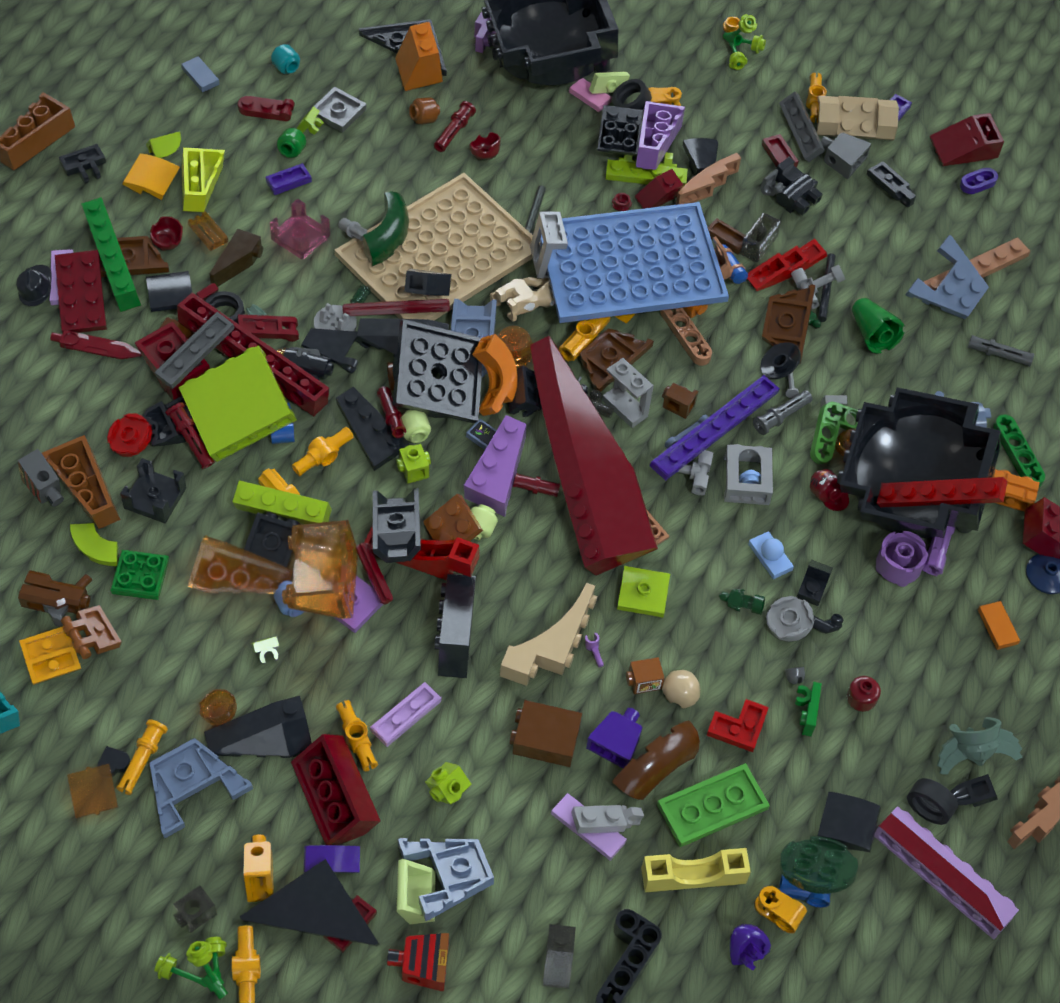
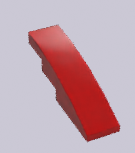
(781, 266)

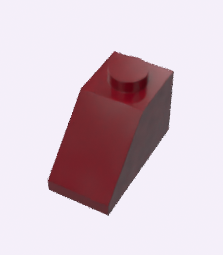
(659, 190)

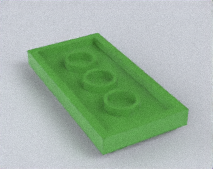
(713, 805)

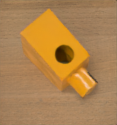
(258, 863)

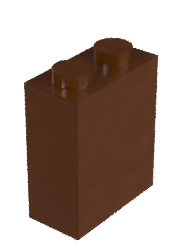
(546, 733)

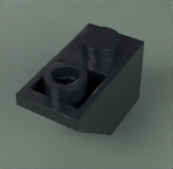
(427, 282)

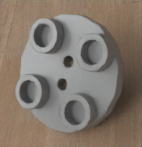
(328, 317)

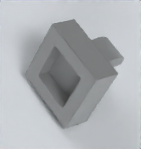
(842, 399)

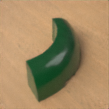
(391, 233)

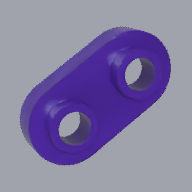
(978, 180)

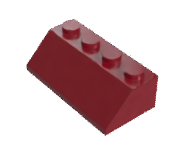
(335, 790)

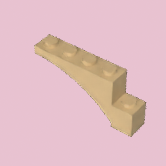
(551, 648)

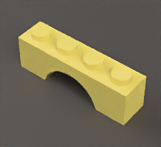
(720, 869)

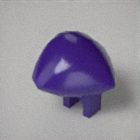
(748, 945)

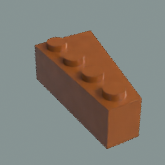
(35, 131)
(83, 479)

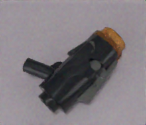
(310, 361)

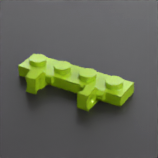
(626, 170)

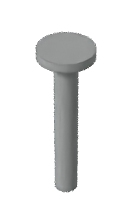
(792, 391)

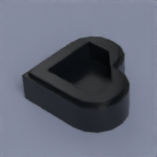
(116, 759)

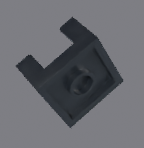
(154, 493)

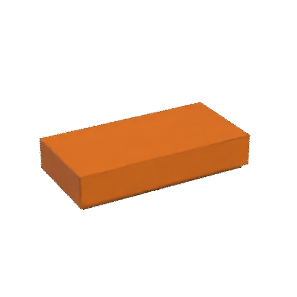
(998, 625)

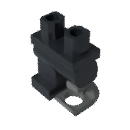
(792, 188)

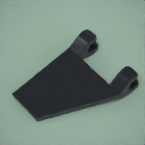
(334, 345)

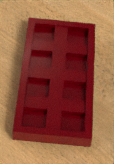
(80, 291)

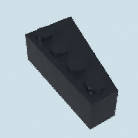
(455, 625)

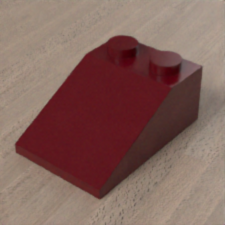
(159, 347)

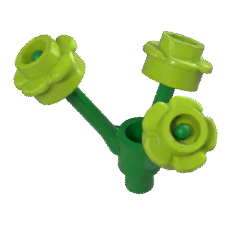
(746, 25)
(199, 955)

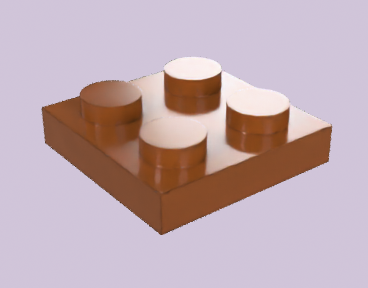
(453, 521)

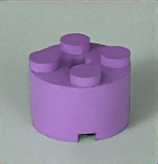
(901, 558)

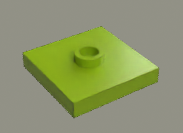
(643, 591)

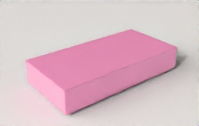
(581, 91)

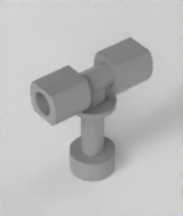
(802, 282)
(698, 472)

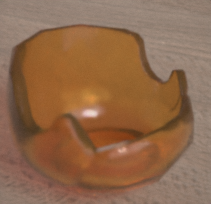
(218, 707)

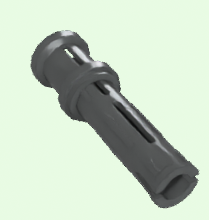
(776, 416)

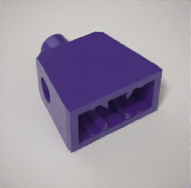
(616, 737)

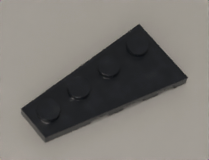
(369, 428)

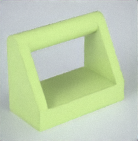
(411, 883)

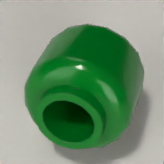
(291, 142)

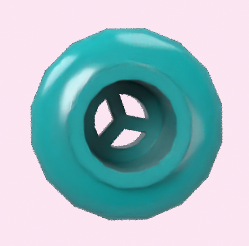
(285, 59)

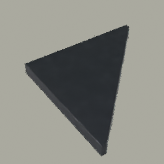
(392, 36)
(314, 906)

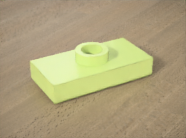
(607, 82)

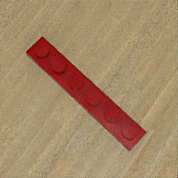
(942, 491)

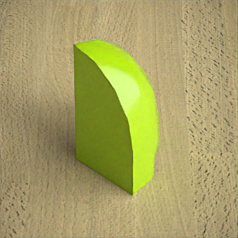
(164, 145)

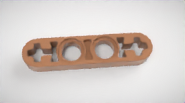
(688, 330)

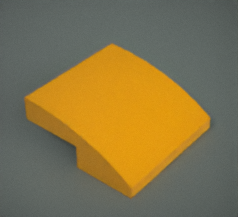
(151, 175)
(49, 655)

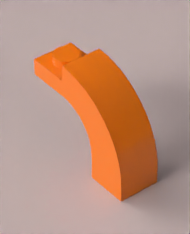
(501, 371)

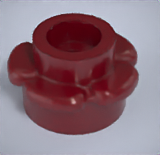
(621, 202)

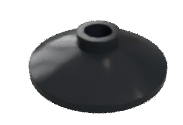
(780, 360)

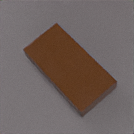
(726, 235)

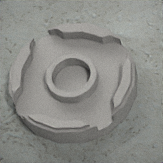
(790, 618)

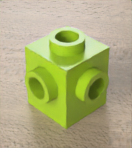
(414, 463)
(447, 783)

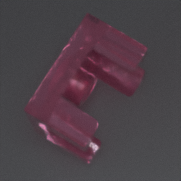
(300, 232)

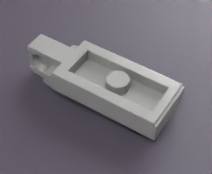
(605, 818)

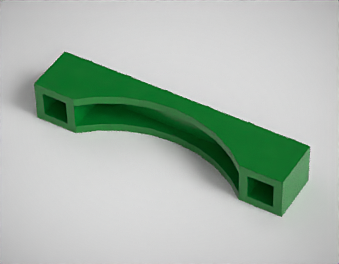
(111, 254)

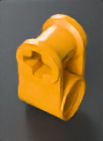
(663, 95)
(782, 911)

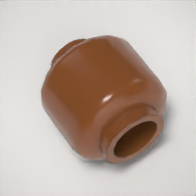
(424, 110)

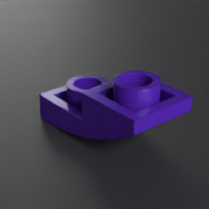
(340, 858)

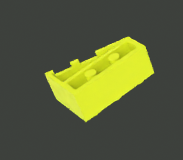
(199, 176)

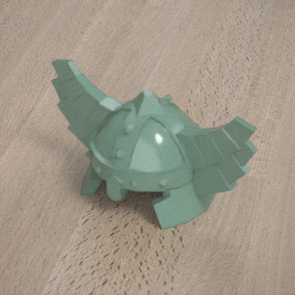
(977, 745)

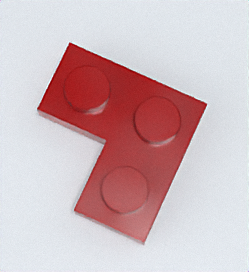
(741, 731)

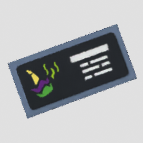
(481, 433)

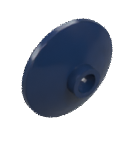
(1040, 575)

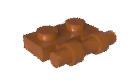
(97, 628)

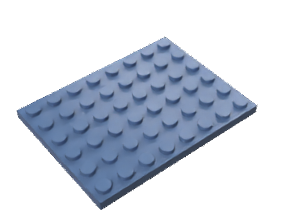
(635, 263)

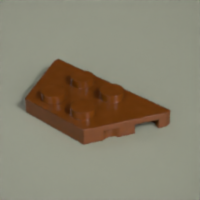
(140, 256)
(789, 317)
(606, 351)

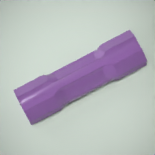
(937, 553)

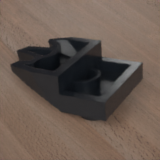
(162, 425)

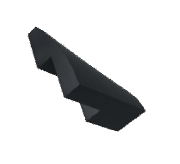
(701, 153)

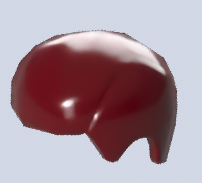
(485, 147)
(166, 233)

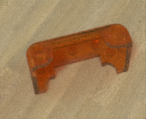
(323, 569)

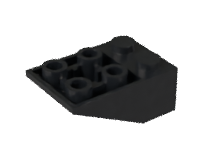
(620, 130)

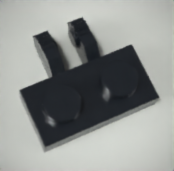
(82, 160)

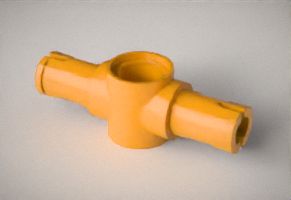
(815, 90)
(322, 451)
(360, 745)
(246, 965)

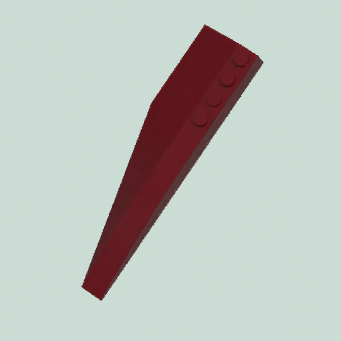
(592, 468)

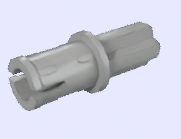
(352, 229)

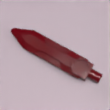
(95, 345)

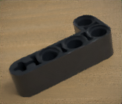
(637, 947)

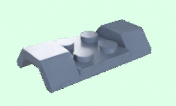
(474, 320)

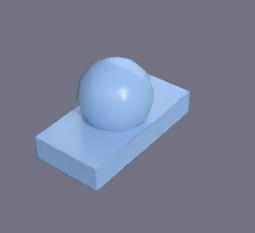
(771, 554)

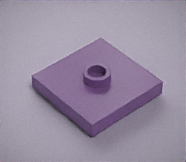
(365, 606)

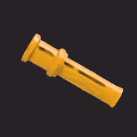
(146, 746)

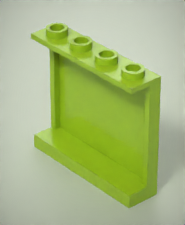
(236, 403)

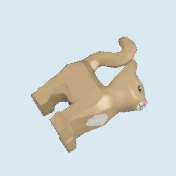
(522, 298)

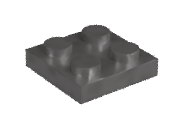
(339, 109)

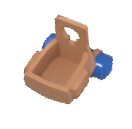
(729, 264)

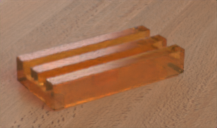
(200, 220)

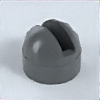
(795, 675)

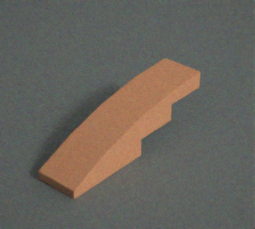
(704, 183)

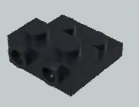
(270, 538)

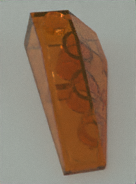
(235, 570)

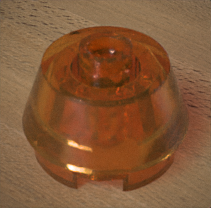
(518, 343)

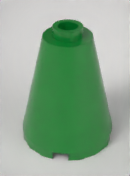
(877, 326)

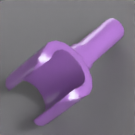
(593, 646)

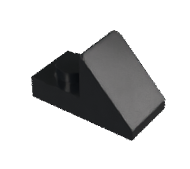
(814, 582)

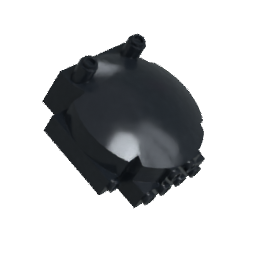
(551, 38)
(918, 441)

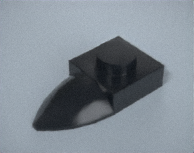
(975, 791)

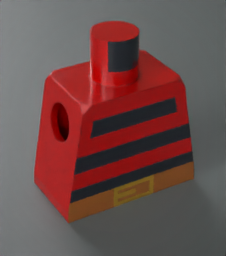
(423, 960)

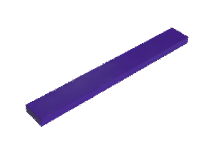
(714, 428)

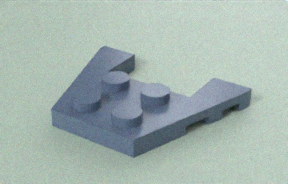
(960, 287)
(186, 773)
(459, 867)

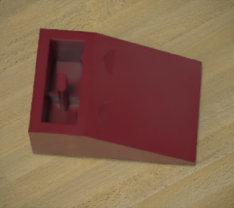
(968, 141)
(1043, 528)

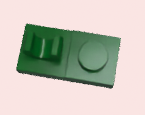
(809, 717)

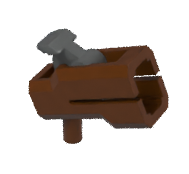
(54, 596)

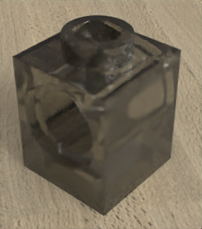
(195, 898)

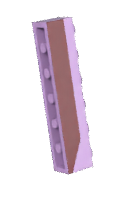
(946, 872)

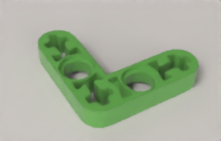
(833, 424)

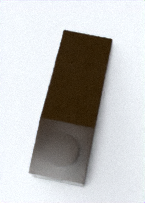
(236, 257)

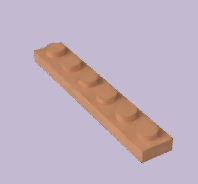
(991, 261)

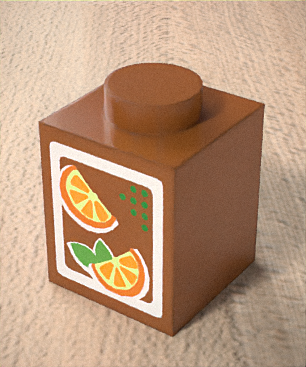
(645, 675)

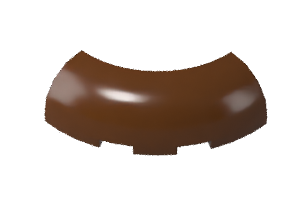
(661, 759)

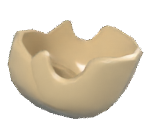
(681, 688)

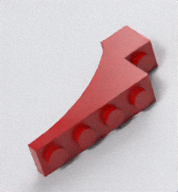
(441, 557)

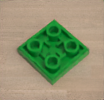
(140, 574)

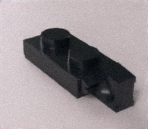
(892, 183)

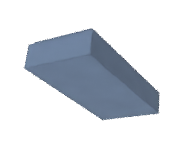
(200, 74)

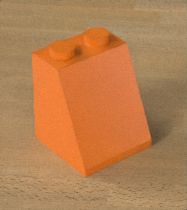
(419, 58)

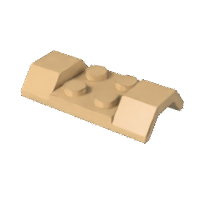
(857, 117)

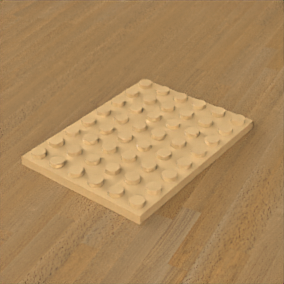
(449, 232)

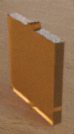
(92, 791)

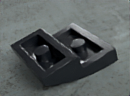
(168, 290)
(849, 821)

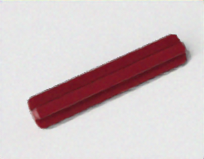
(374, 573)

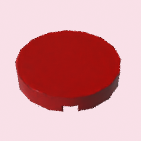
(129, 435)

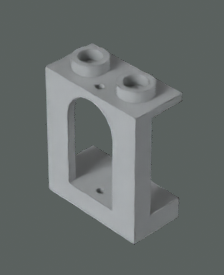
(554, 237)
(623, 403)
(746, 492)

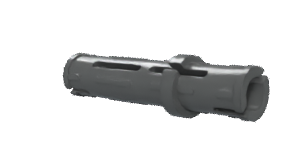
(1000, 350)

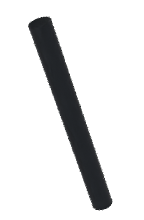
(826, 289)

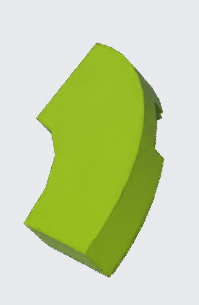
(93, 546)

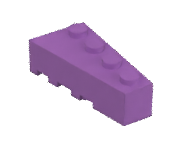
(658, 131)
(496, 469)

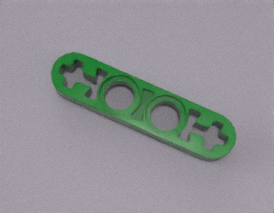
(1022, 450)

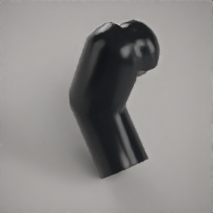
(830, 625)

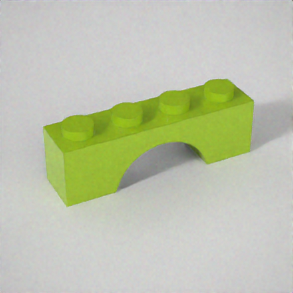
(262, 499)

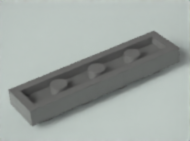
(801, 126)
(194, 350)

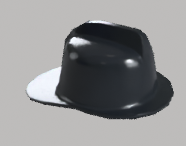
(34, 285)

